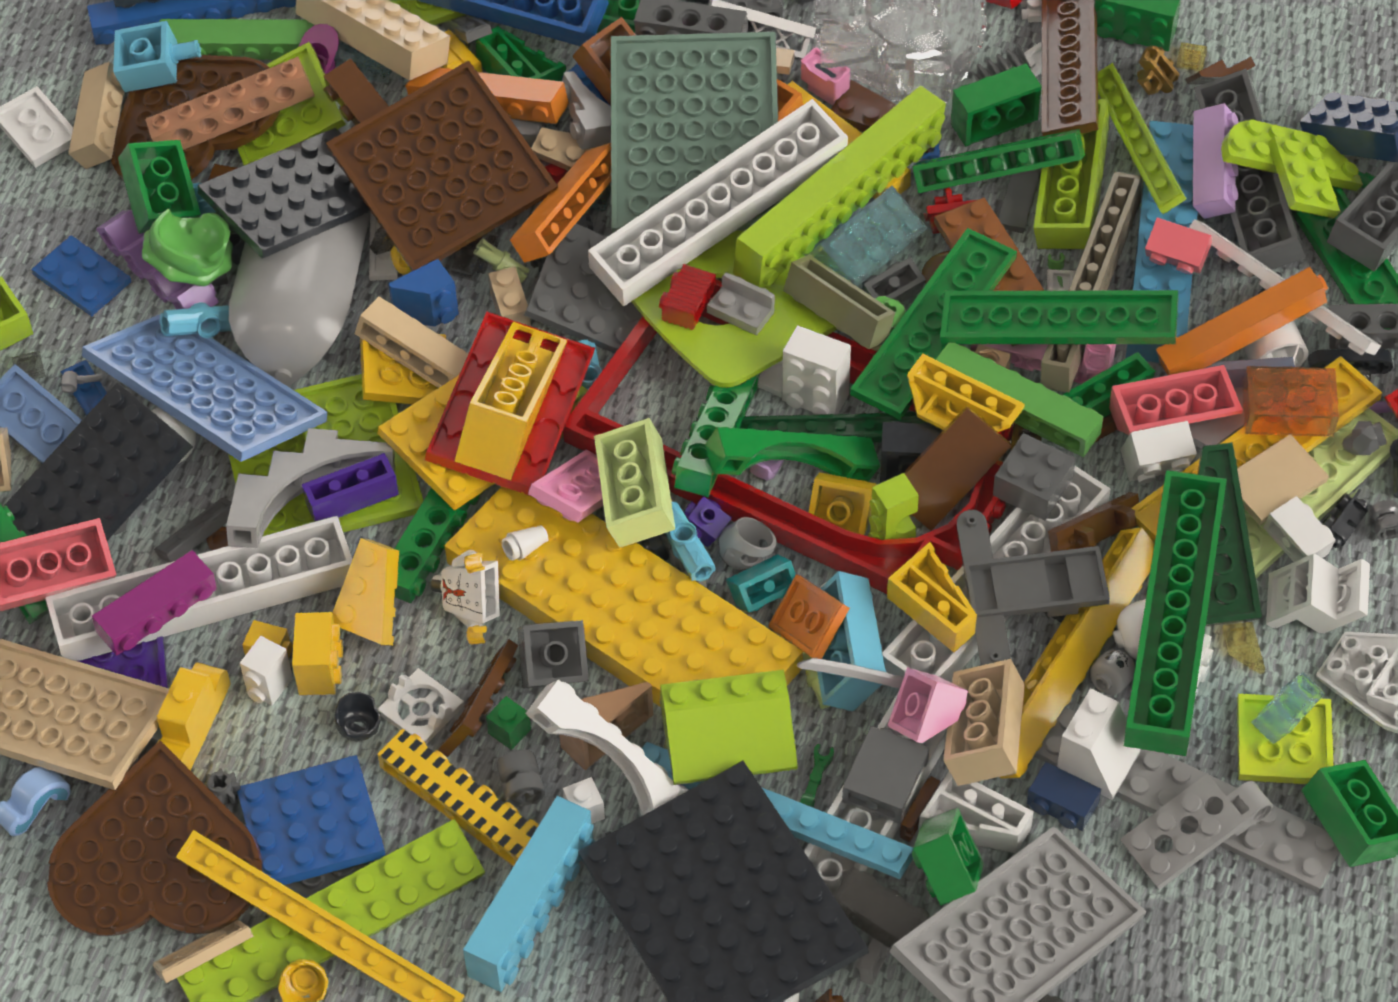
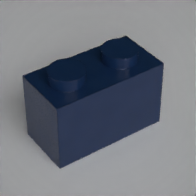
(1063, 796)

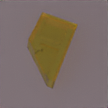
(1243, 645)

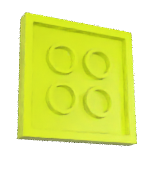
(1291, 758)

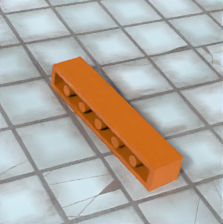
(519, 96)
(564, 205)

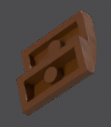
(1218, 70)

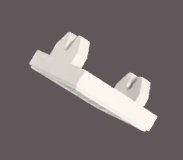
(451, 705)

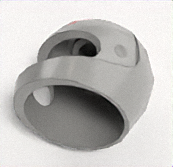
(740, 543)

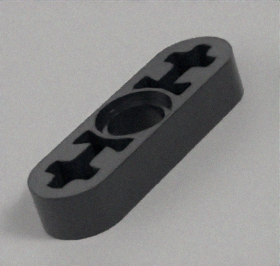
(1377, 364)

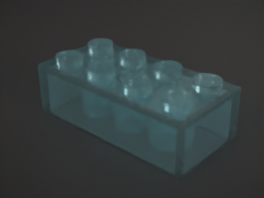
(871, 238)

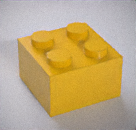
(317, 653)

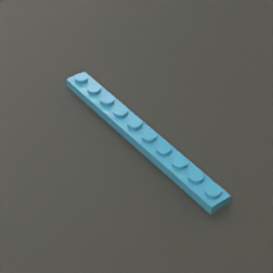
(823, 829)

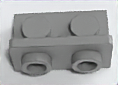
(742, 304)

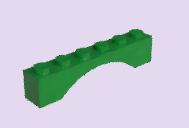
(845, 456)

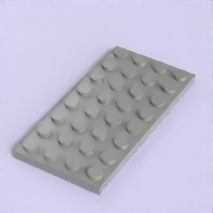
(1021, 928)

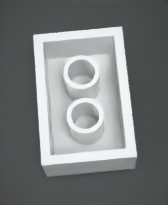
(815, 372)

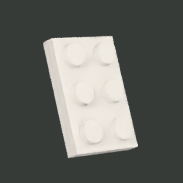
(36, 126)

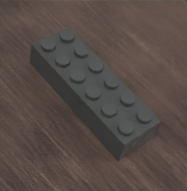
(1370, 223)

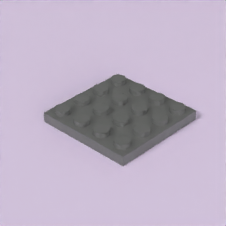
(574, 297)

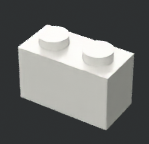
(1299, 531)
(266, 671)

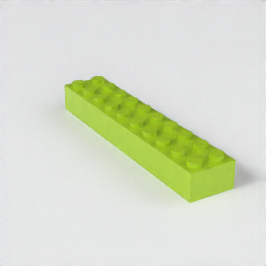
(839, 188)

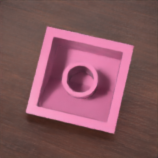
(926, 705)

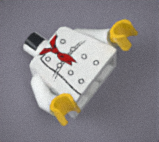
(470, 592)

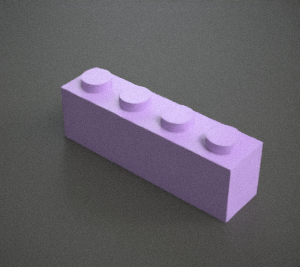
(1212, 178)

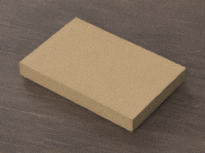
(1278, 477)
(201, 950)

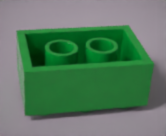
(1138, 21)
(995, 104)
(157, 181)
(1355, 812)
(948, 857)

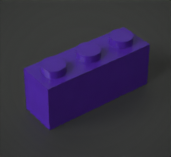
(350, 488)

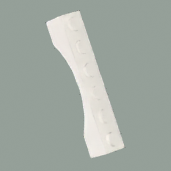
(564, 713)

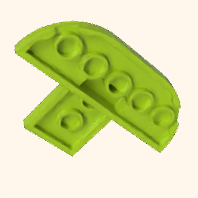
(1302, 160)

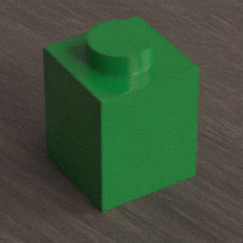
(508, 723)

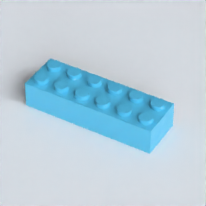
(528, 895)

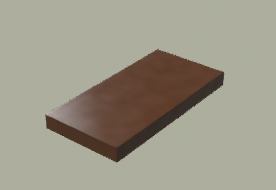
(954, 465)

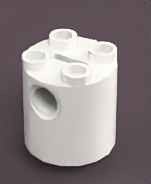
(1280, 343)

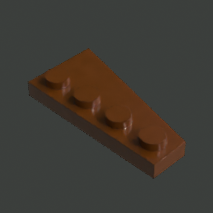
(862, 107)

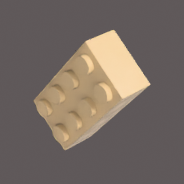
(989, 727)

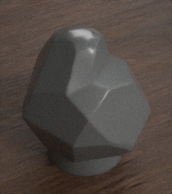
(1364, 438)

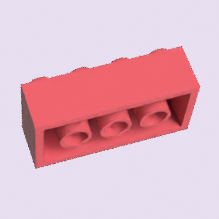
(53, 563)

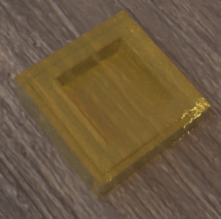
(1191, 56)

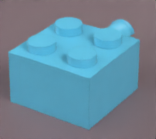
(149, 56)

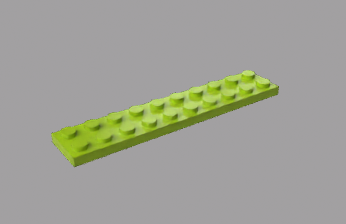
(365, 900)

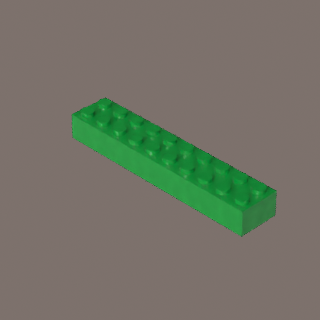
(1175, 614)

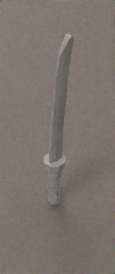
(852, 671)

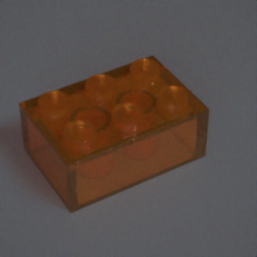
(1290, 401)

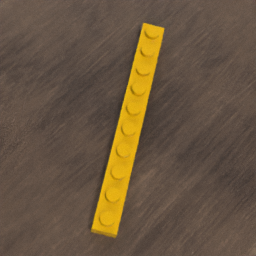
(313, 922)

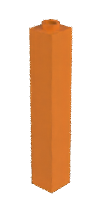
(1244, 323)

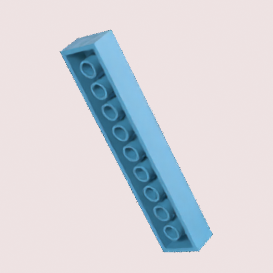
(1177, 148)

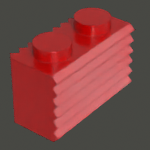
(687, 296)

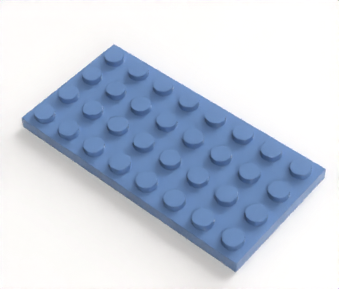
(206, 387)

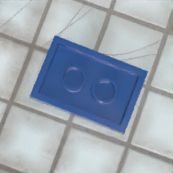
(81, 275)

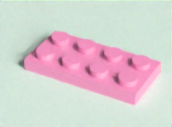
(571, 488)

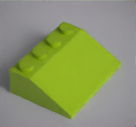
(728, 721)

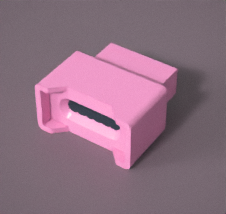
(824, 82)

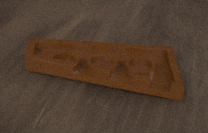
(480, 700)

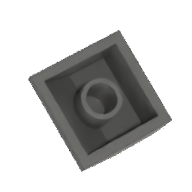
(552, 653)

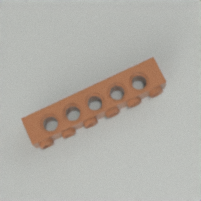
(233, 105)

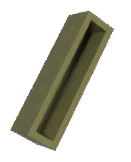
(839, 301)

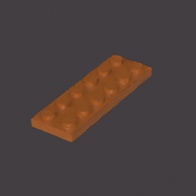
(982, 219)

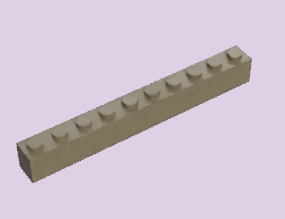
(1095, 270)

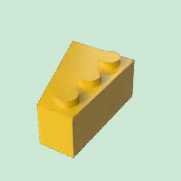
(368, 593)
(932, 599)

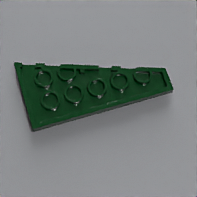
(1234, 583)

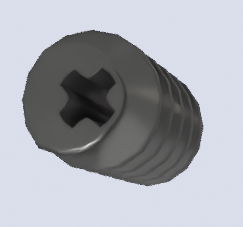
(1002, 64)

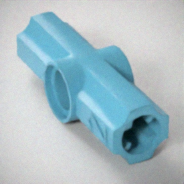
(197, 319)
(688, 547)

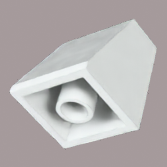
(1095, 742)

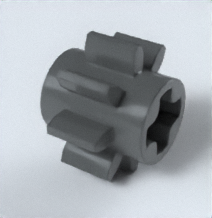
(223, 786)

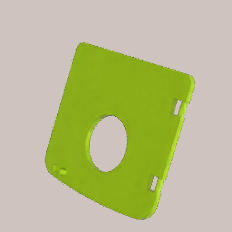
(726, 352)

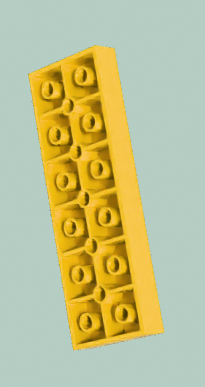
(635, 608)

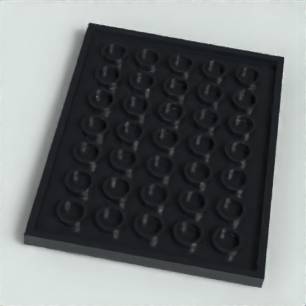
(722, 897)

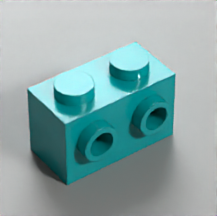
(761, 583)

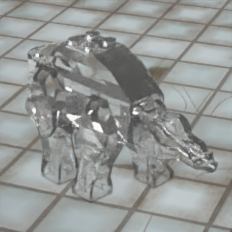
(900, 42)

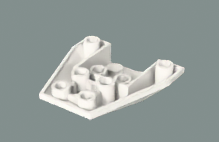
(1366, 675)

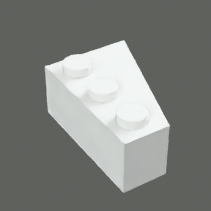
(989, 816)

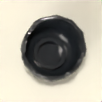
(357, 708)

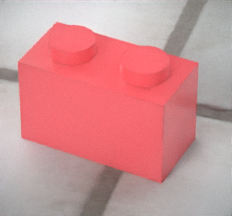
(1178, 246)

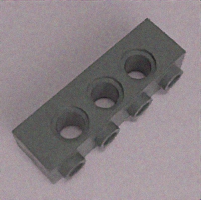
(681, 17)
(1372, 321)

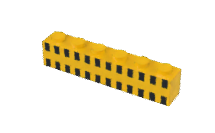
(457, 795)

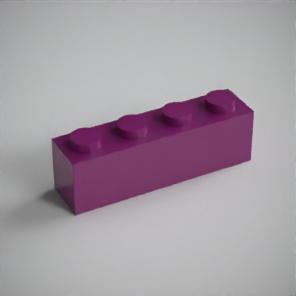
(154, 603)

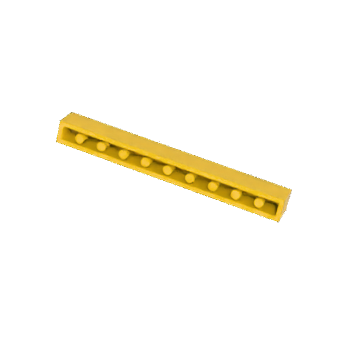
(1079, 643)

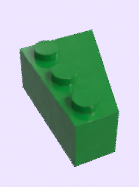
(508, 55)

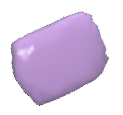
(767, 469)

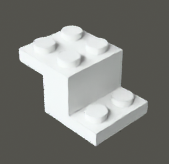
(1318, 594)

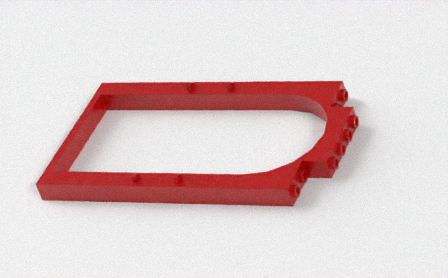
(790, 525)

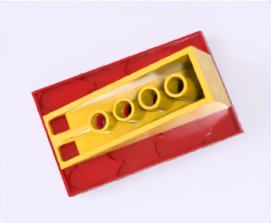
(510, 403)

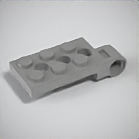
(1240, 810)

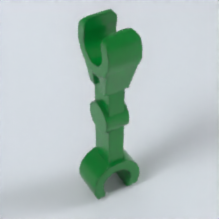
(820, 765)

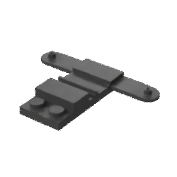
(1023, 584)

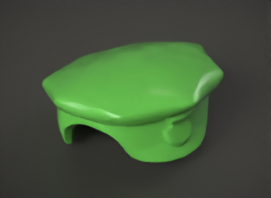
(189, 248)

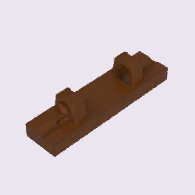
(1095, 524)

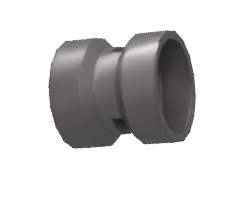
(1386, 519)

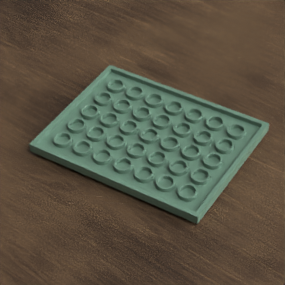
(683, 109)

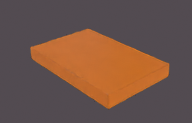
(808, 617)

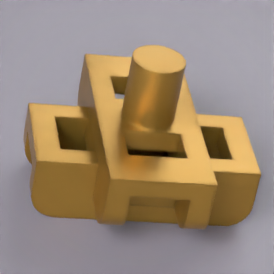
(1161, 75)

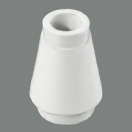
(523, 542)

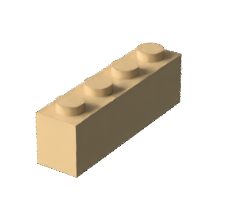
(96, 117)
(410, 342)

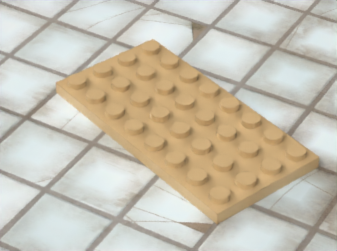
(73, 715)

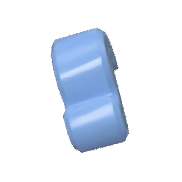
(29, 797)

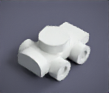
(1033, 11)

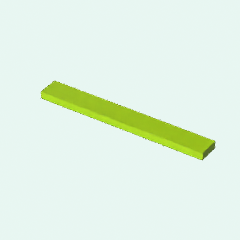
(1139, 140)

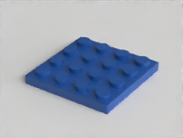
(312, 821)

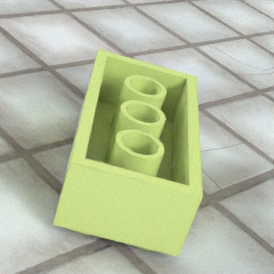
(634, 483)

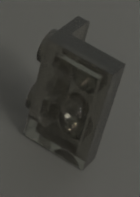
(467, 264)

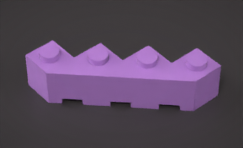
(123, 239)

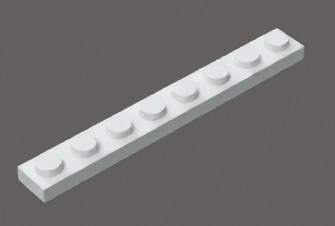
(1250, 266)

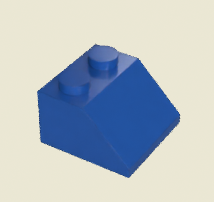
(426, 294)

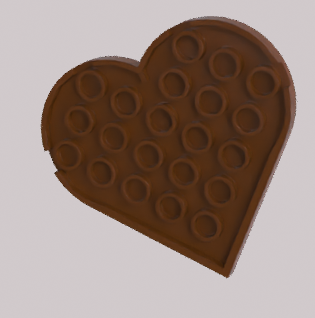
(193, 79)
(121, 860)

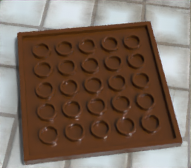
(442, 167)

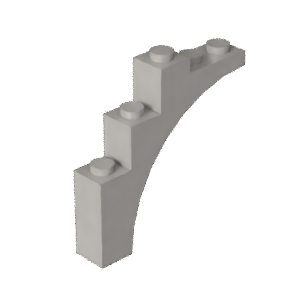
(590, 114)
(262, 497)

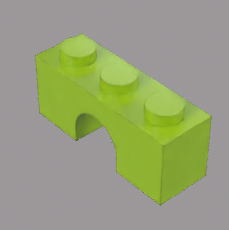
(891, 508)

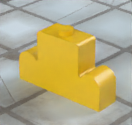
(191, 709)

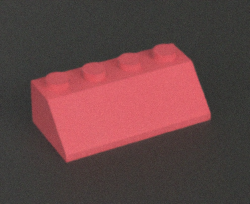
(1174, 399)

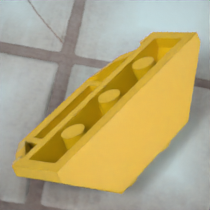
(944, 392)

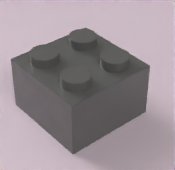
(1034, 476)

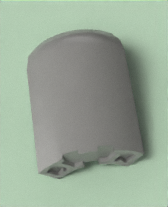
(296, 300)

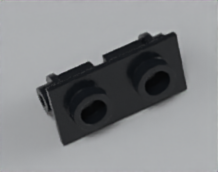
(1348, 509)

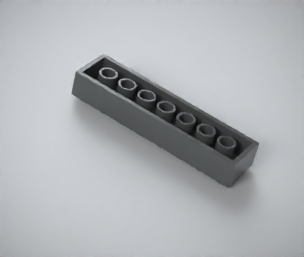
(1261, 212)

